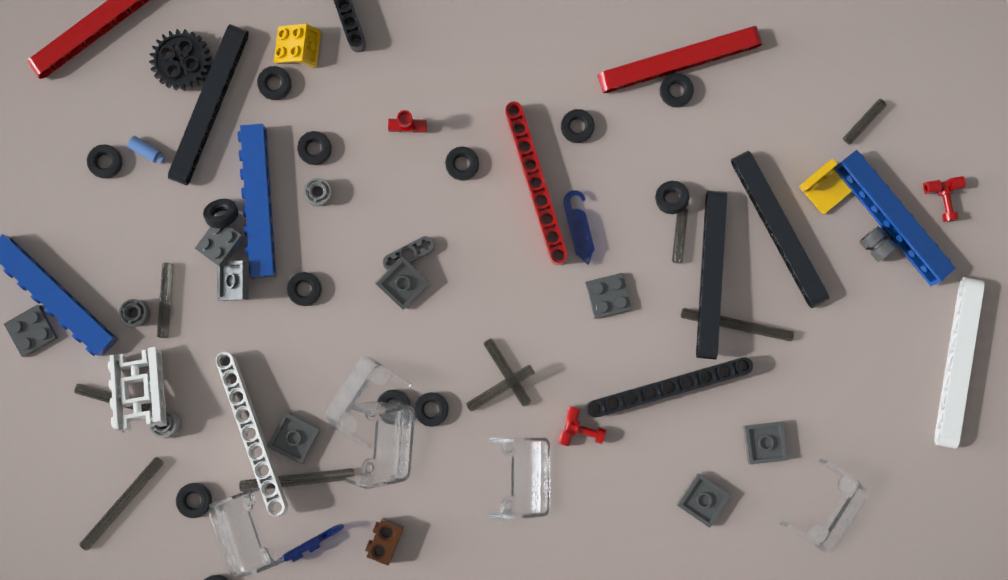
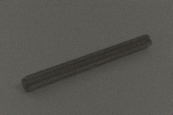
(745, 326)
(302, 479)
(121, 503)

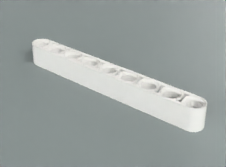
(959, 363)
(258, 441)

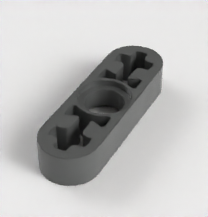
(424, 252)

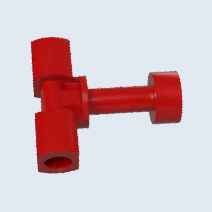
(407, 123)
(945, 189)
(573, 427)

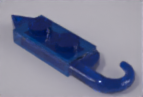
(578, 227)
(312, 544)

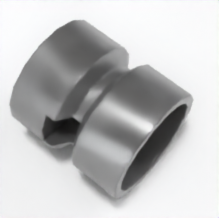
(878, 244)

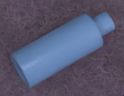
(145, 150)

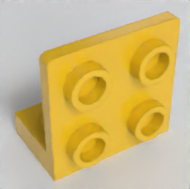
(297, 44)
(825, 187)

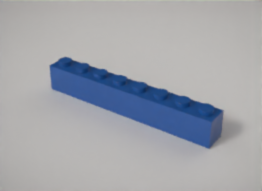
(257, 200)
(894, 218)
(55, 298)

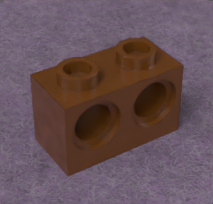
(389, 543)

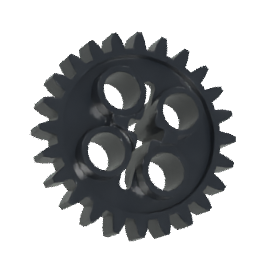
(165, 66)

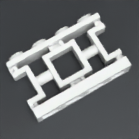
(153, 390)

